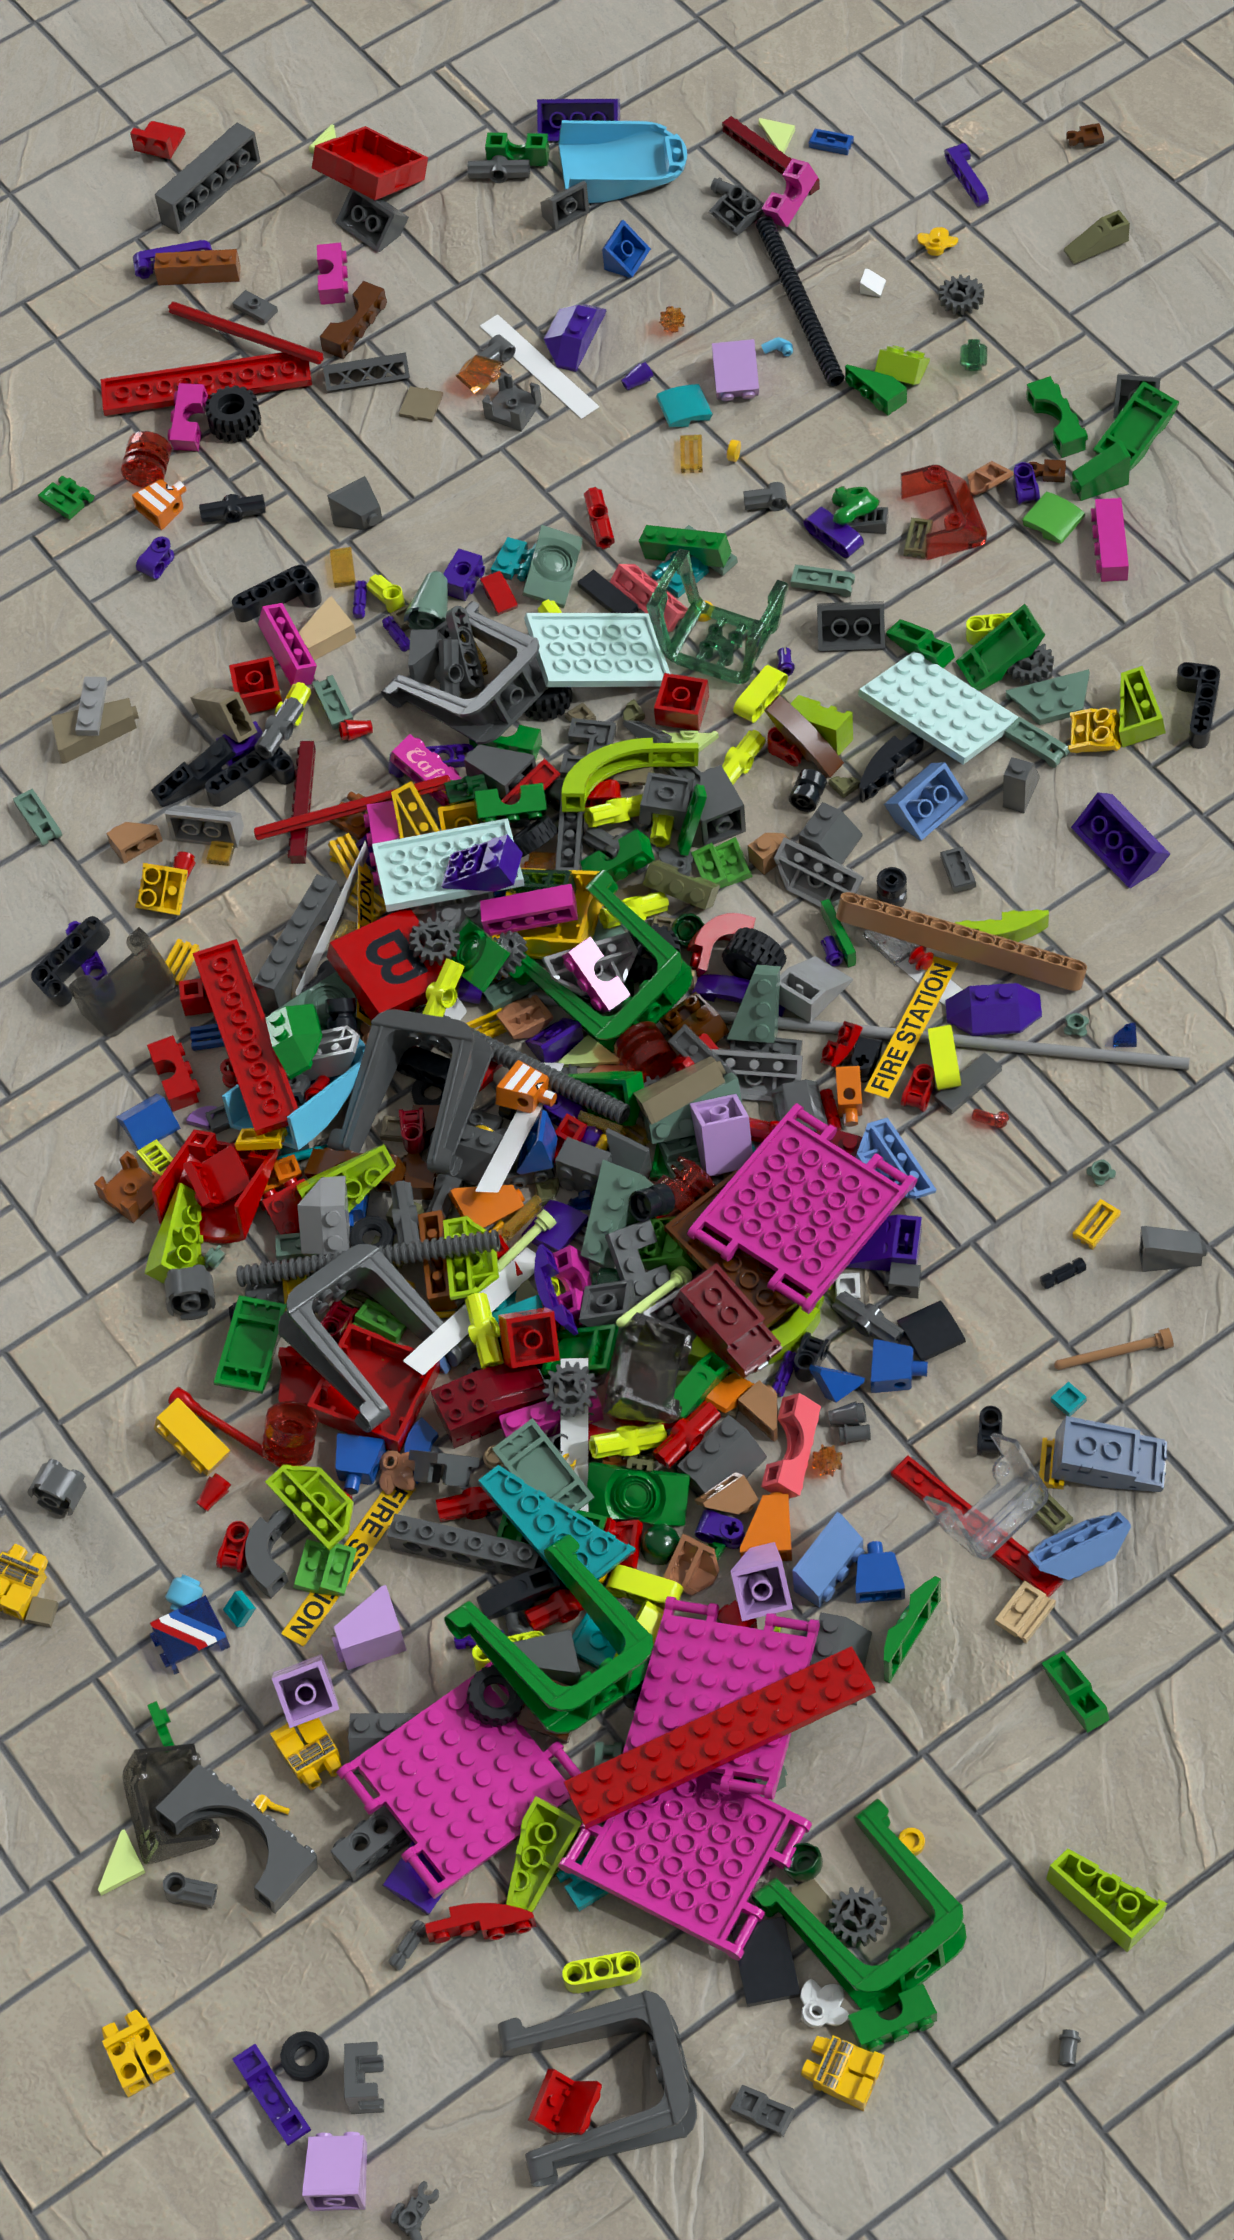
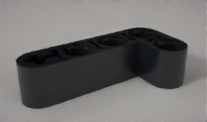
(278, 589)
(1203, 681)
(247, 773)
(68, 958)
(425, 1066)

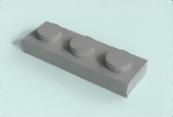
(91, 706)

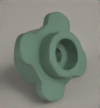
(1076, 1019)
(1103, 1166)
(214, 1257)

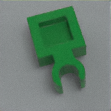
(161, 1719)

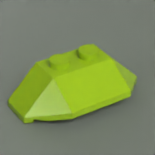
(471, 1272)
(314, 1501)

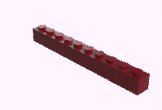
(759, 147)
(302, 799)

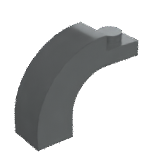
(258, 1548)

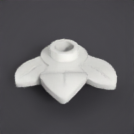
(825, 2002)

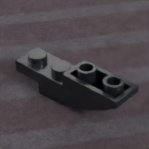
(882, 767)
(191, 778)
(519, 1592)

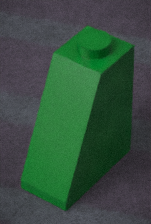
(1102, 473)

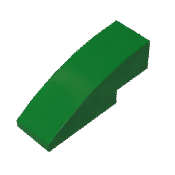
(921, 640)
(1076, 1691)

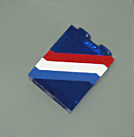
(187, 1632)

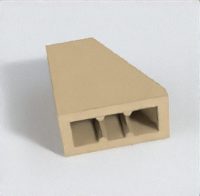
(327, 629)

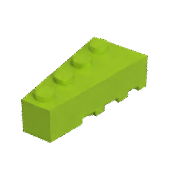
(1110, 1903)

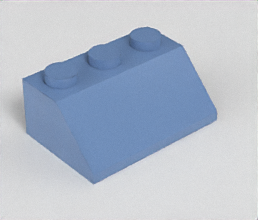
(926, 800)
(827, 1561)

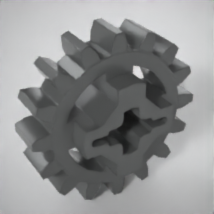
(961, 294)
(1031, 667)
(433, 938)
(516, 946)
(576, 1380)
(848, 1920)

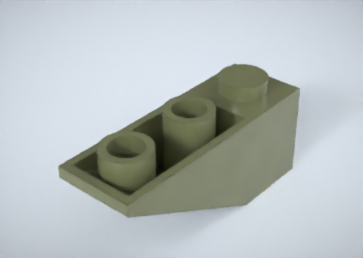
(1099, 237)

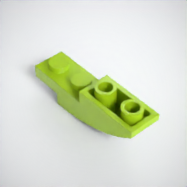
(1013, 924)

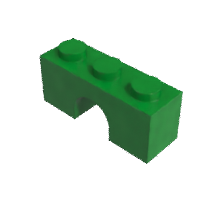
(535, 149)
(525, 740)
(491, 808)
(633, 854)
(873, 2031)

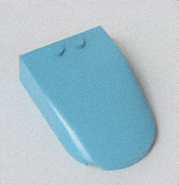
(619, 157)
(309, 1118)

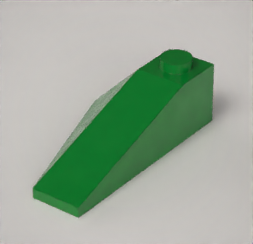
(617, 1085)

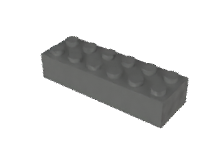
(207, 178)

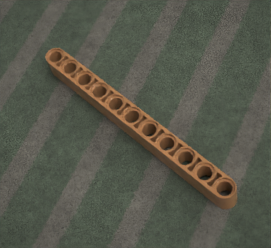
(961, 941)

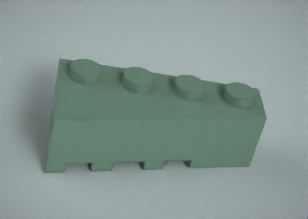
(680, 1122)
(610, 1210)

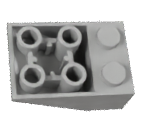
(811, 987)

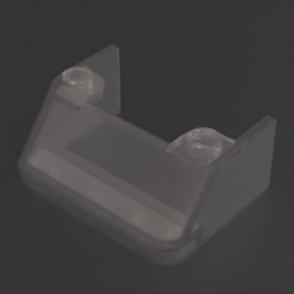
(1002, 1510)

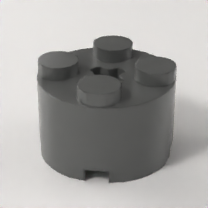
(189, 1292)
(58, 1487)

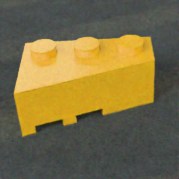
(411, 812)
(191, 1437)

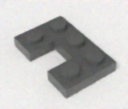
(587, 731)
(624, 1251)

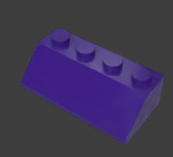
(552, 112)
(1120, 839)

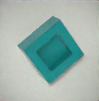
(1068, 1399)
(239, 1608)

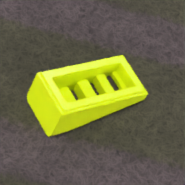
(151, 1164)

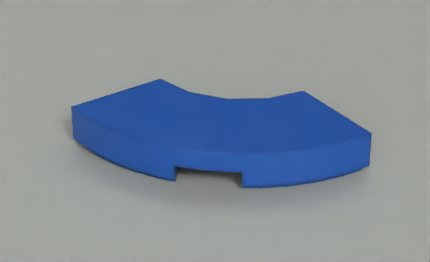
(420, 1437)

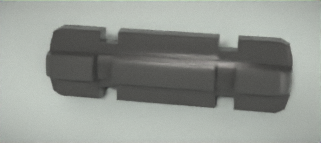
(408, 1945)

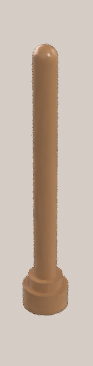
(1162, 1339)

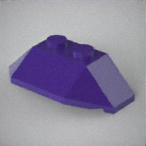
(572, 334)
(993, 1009)

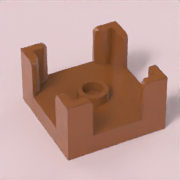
(129, 1189)

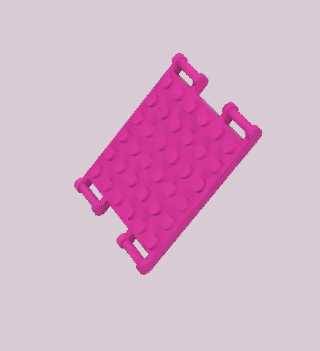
(802, 1207)
(712, 1664)
(458, 1784)
(691, 1857)

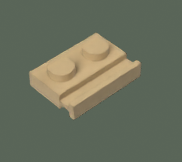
(1025, 1612)

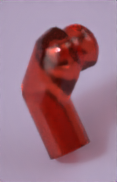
(997, 1120)

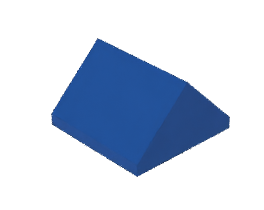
(624, 251)
(148, 1121)
(539, 1146)

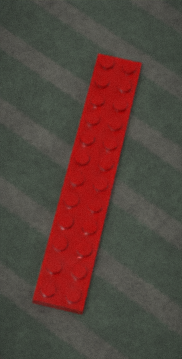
(719, 1737)

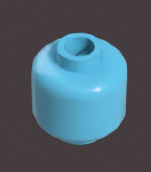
(183, 1591)

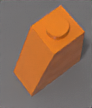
(487, 1207)
(770, 1525)

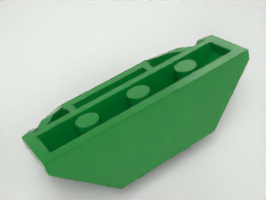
(295, 1037)

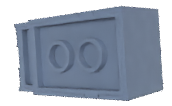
(1108, 1456)

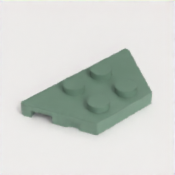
(1052, 698)

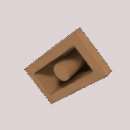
(133, 839)
(763, 851)
(761, 1408)
(730, 1495)

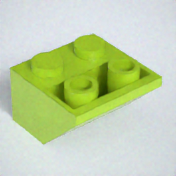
(902, 365)

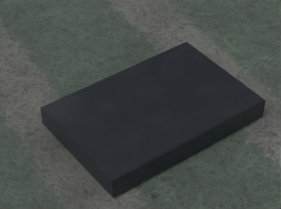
(767, 1963)

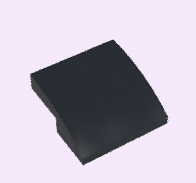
(931, 1331)

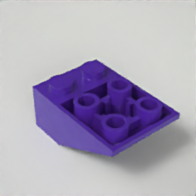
(484, 866)
(894, 1241)

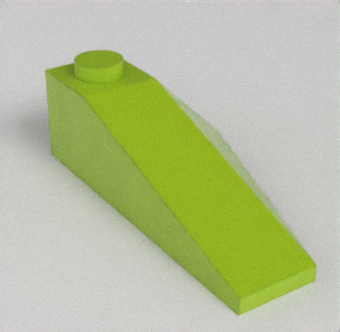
(361, 1174)
(179, 1236)
(543, 1842)

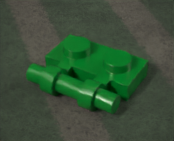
(64, 502)

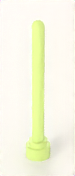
(543, 1222)
(678, 1278)

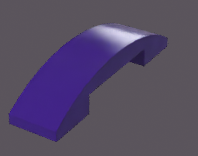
(724, 987)
(544, 1269)
(271, 2094)

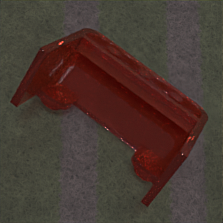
(962, 527)

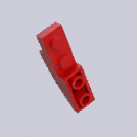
(491, 1918)

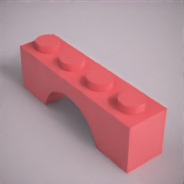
(799, 1420)

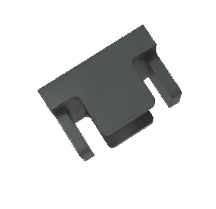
(429, 1466)

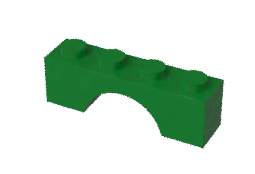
(1046, 398)
(708, 547)

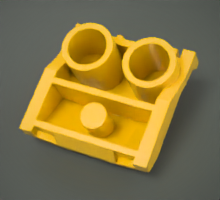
(1095, 730)
(162, 889)

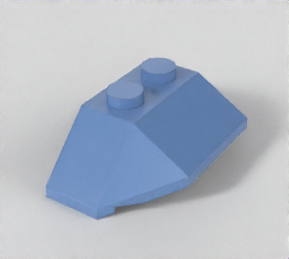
(884, 1140)
(1081, 1546)

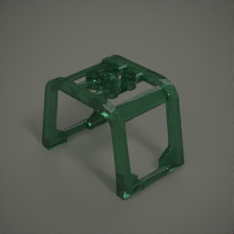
(755, 639)

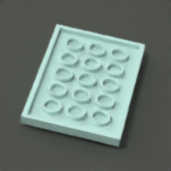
(597, 649)
(938, 707)
(415, 865)

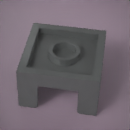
(512, 405)
(667, 797)
(358, 2060)

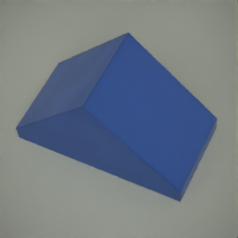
(835, 1383)

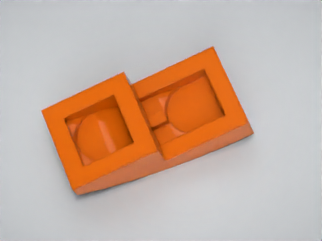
(283, 1170)
(728, 1391)

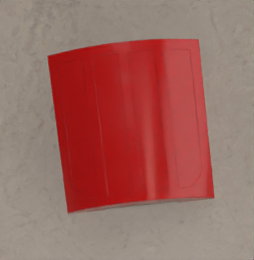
(233, 1219)

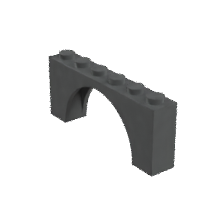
(276, 975)
(205, 1796)

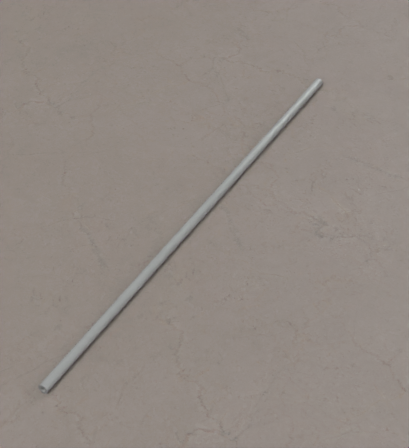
(960, 1040)

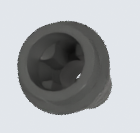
(850, 1414)

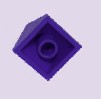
(556, 1040)

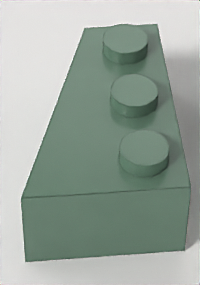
(759, 1008)

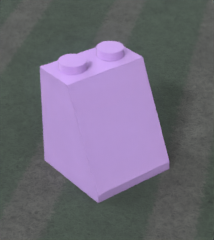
(735, 369)
(721, 1134)
(761, 1582)
(369, 1632)
(305, 1691)
(335, 2172)

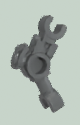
(411, 2218)

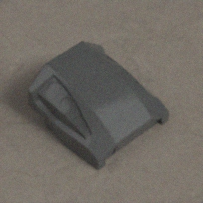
(737, 209)
(802, 1092)

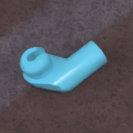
(778, 344)

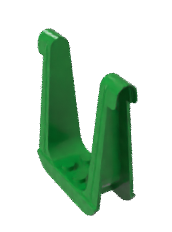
(654, 995)
(557, 1706)
(905, 1966)

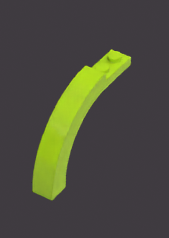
(621, 757)
(788, 1334)

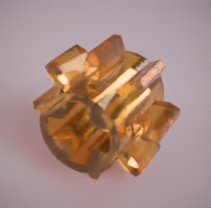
(672, 319)
(820, 1460)

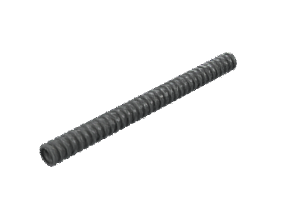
(558, 1082)
(395, 1254)

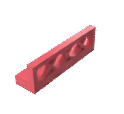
(640, 587)

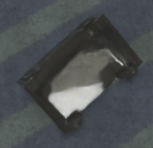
(126, 989)
(646, 1371)
(147, 1781)

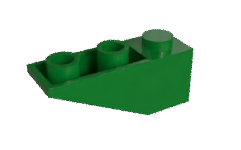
(880, 389)
(700, 1382)

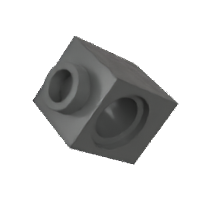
(903, 1280)

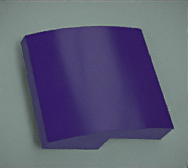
(568, 1225)
(408, 1885)

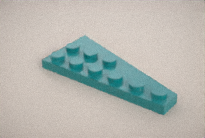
(546, 1521)

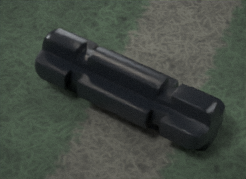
(1063, 1273)

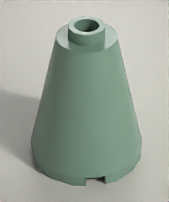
(429, 604)

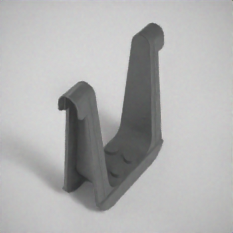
(501, 701)
(388, 1039)
(367, 1270)
(668, 2120)

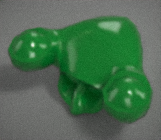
(853, 503)

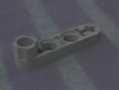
(473, 678)

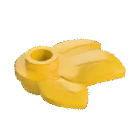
(937, 241)

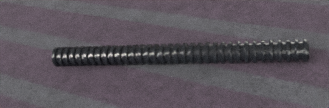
(800, 301)

